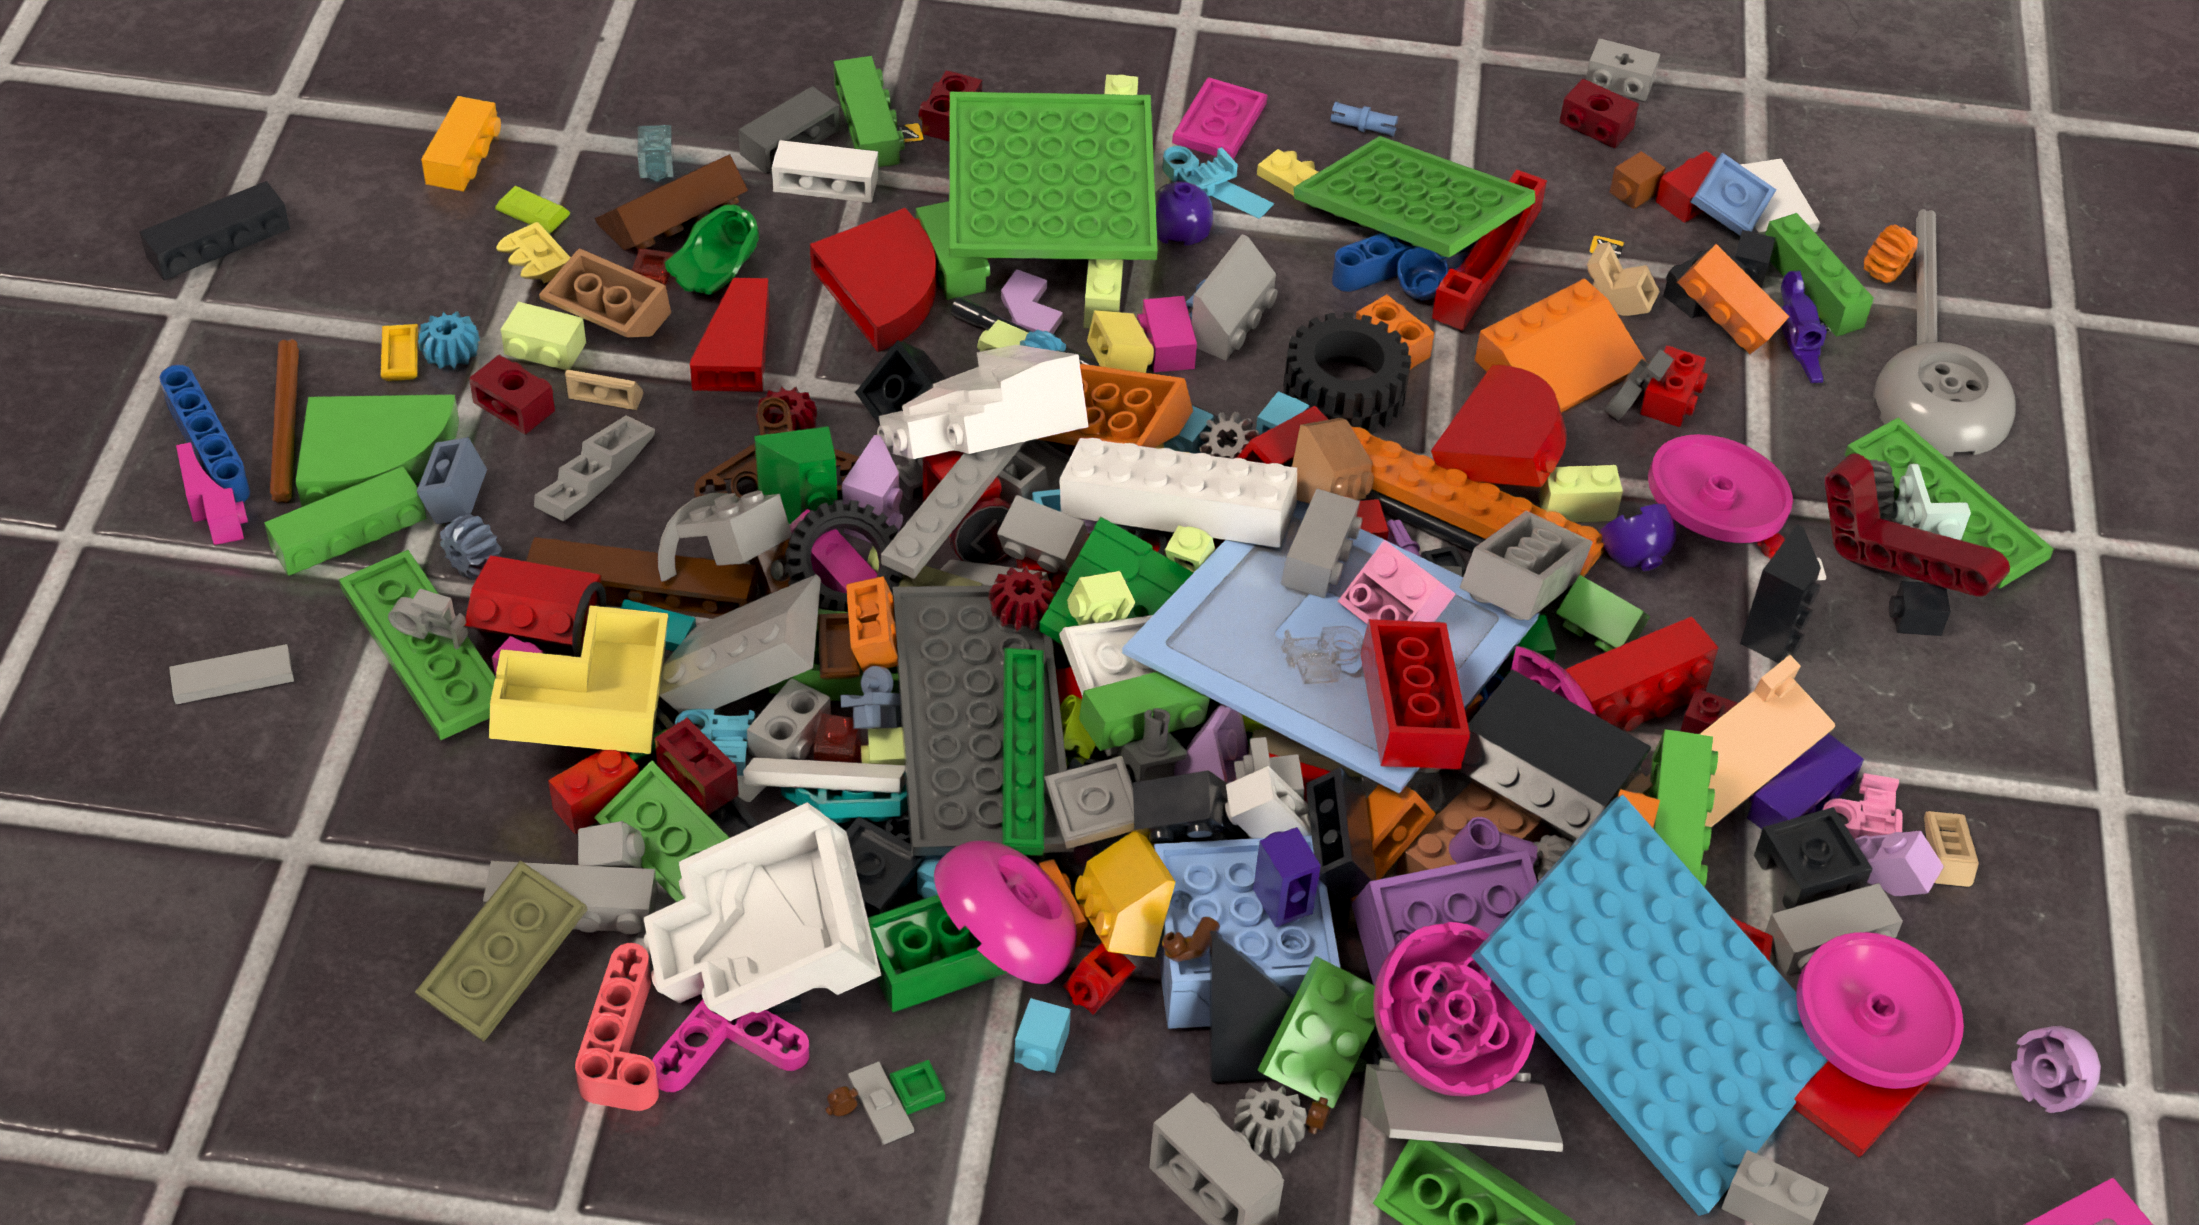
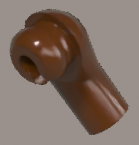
(1185, 948)

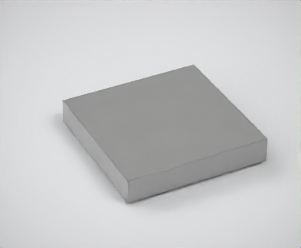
(1092, 801)

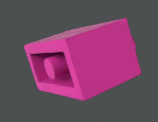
(1170, 332)

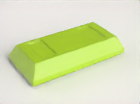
(532, 209)

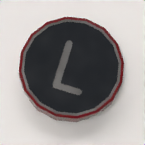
(976, 535)

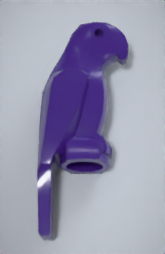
(1803, 326)

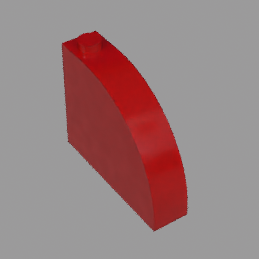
(880, 275)
(1505, 430)

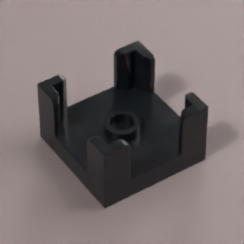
(1813, 856)
(882, 865)

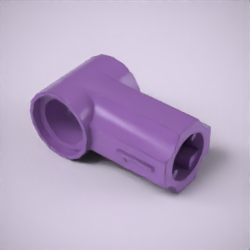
(1483, 840)

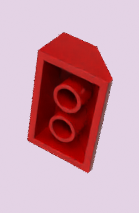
(528, 600)

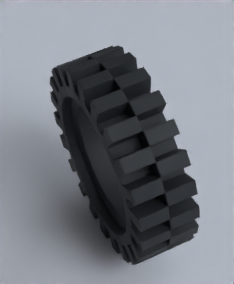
(833, 517)

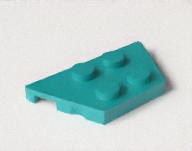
(846, 804)

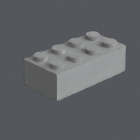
(1525, 565)

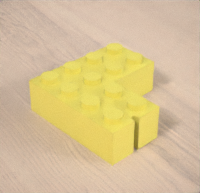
(588, 700)

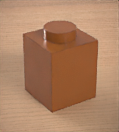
(1636, 179)

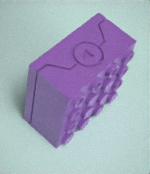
(1465, 893)

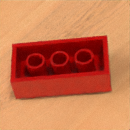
(1648, 674)
(1414, 694)

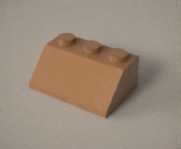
(608, 295)
(1331, 460)

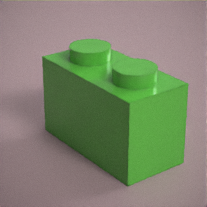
(1601, 614)

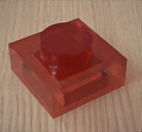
(652, 265)

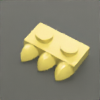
(1285, 170)
(534, 250)

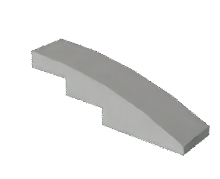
(600, 463)

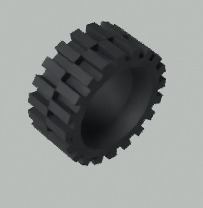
(1352, 341)

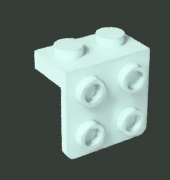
(1916, 510)

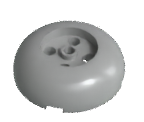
(1947, 397)

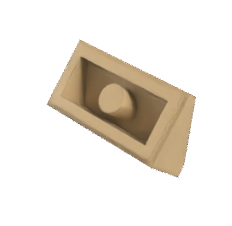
(603, 389)

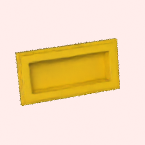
(399, 352)

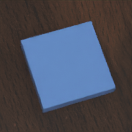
(1733, 195)

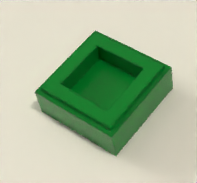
(917, 1087)

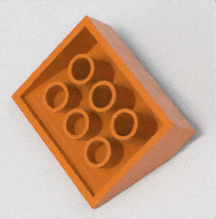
(1566, 340)
(1130, 407)

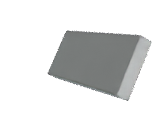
(881, 1103)

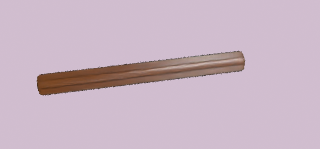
(284, 421)

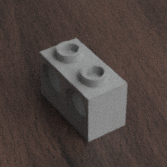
(788, 723)

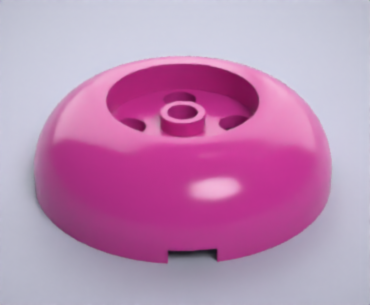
(1008, 908)
(1471, 1007)

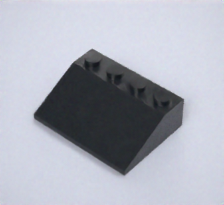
(1548, 756)

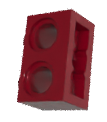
(936, 110)
(697, 766)

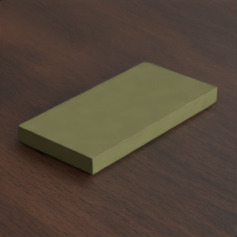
(501, 951)

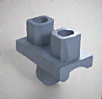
(878, 706)

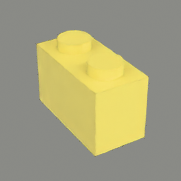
(1119, 341)

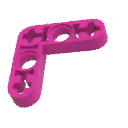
(717, 1030)

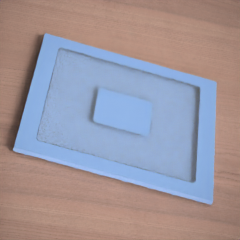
(1228, 633)

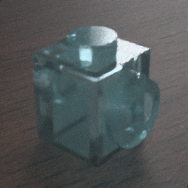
(655, 152)

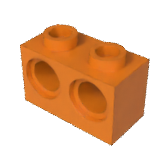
(1412, 331)
(872, 623)

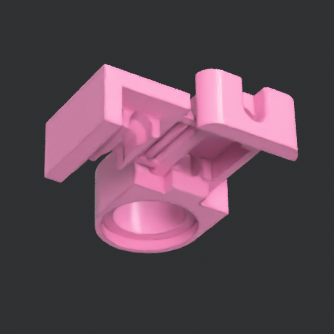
(1876, 808)

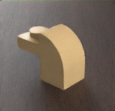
(1627, 289)

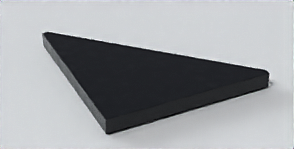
(1244, 1014)

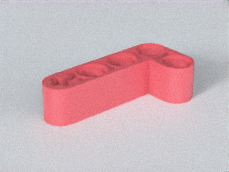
(619, 1023)

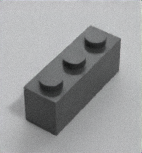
(802, 119)

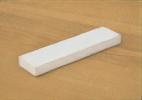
(825, 775)

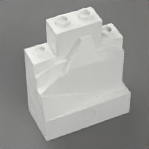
(1004, 401)
(765, 919)

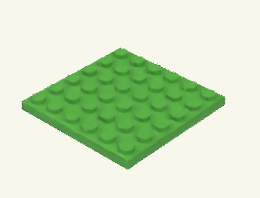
(1051, 176)

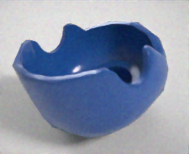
(1421, 272)

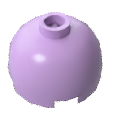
(2056, 1068)

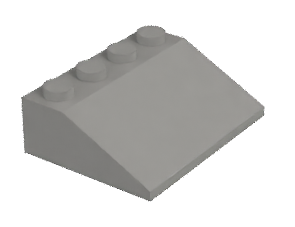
(744, 649)
(1504, 1117)

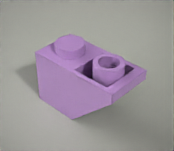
(1901, 862)

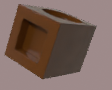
(763, 563)

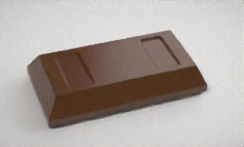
(835, 650)

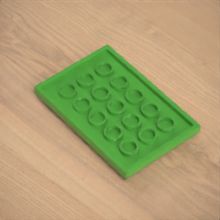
(1414, 196)

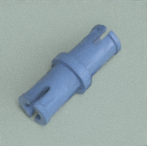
(1364, 119)

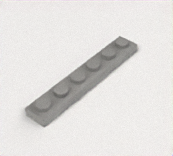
(945, 509)

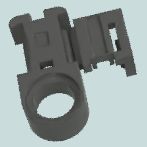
(1630, 390)

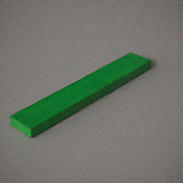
(1023, 751)

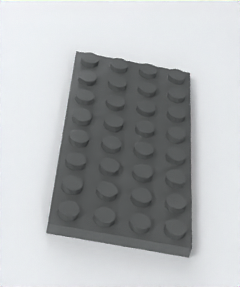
(954, 715)

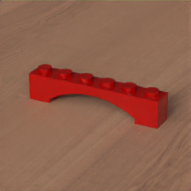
(1468, 285)

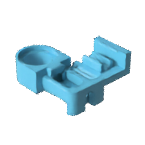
(1203, 176)
(727, 732)

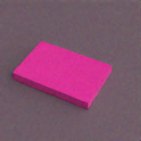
(1219, 118)

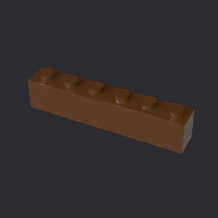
(633, 575)

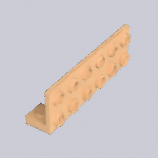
(1758, 739)

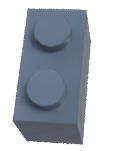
(451, 480)

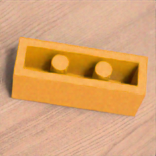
(460, 143)

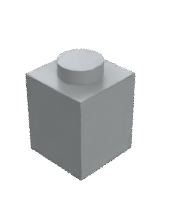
(610, 846)

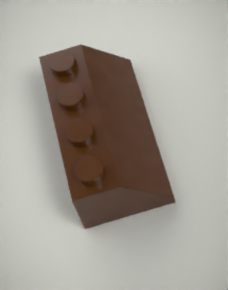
(674, 203)

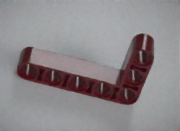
(1898, 548)

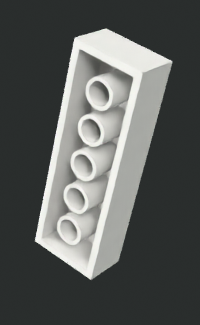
(1176, 488)

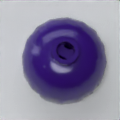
(1183, 213)
(1641, 538)

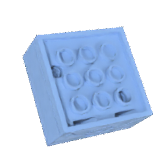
(1218, 883)

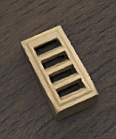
(1952, 848)

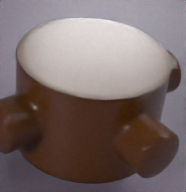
(842, 1101)
(1318, 1115)

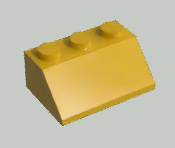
(1127, 895)

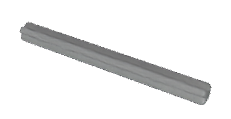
(1926, 277)

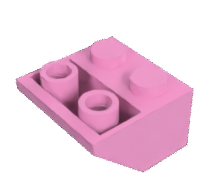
(1395, 589)

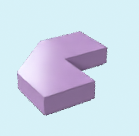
(1021, 299)

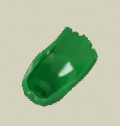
(715, 250)

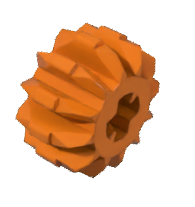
(1890, 253)

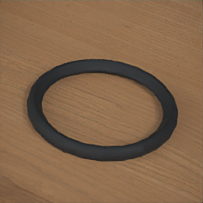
(580, 613)

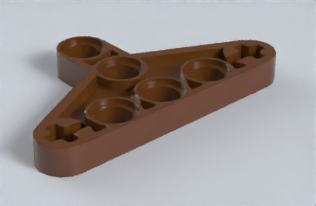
(743, 464)

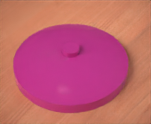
(1720, 488)
(1879, 1010)

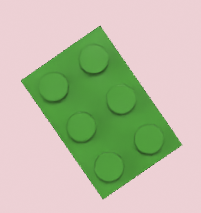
(1322, 1032)

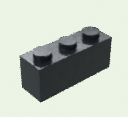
(1341, 833)

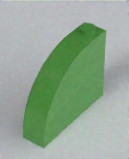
(368, 436)

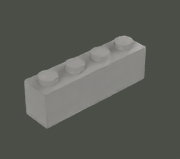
(614, 895)

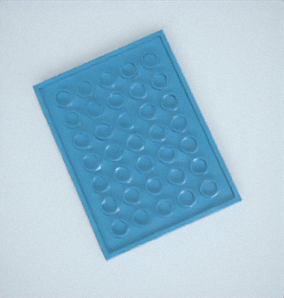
(1655, 1002)

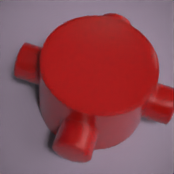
(1771, 545)

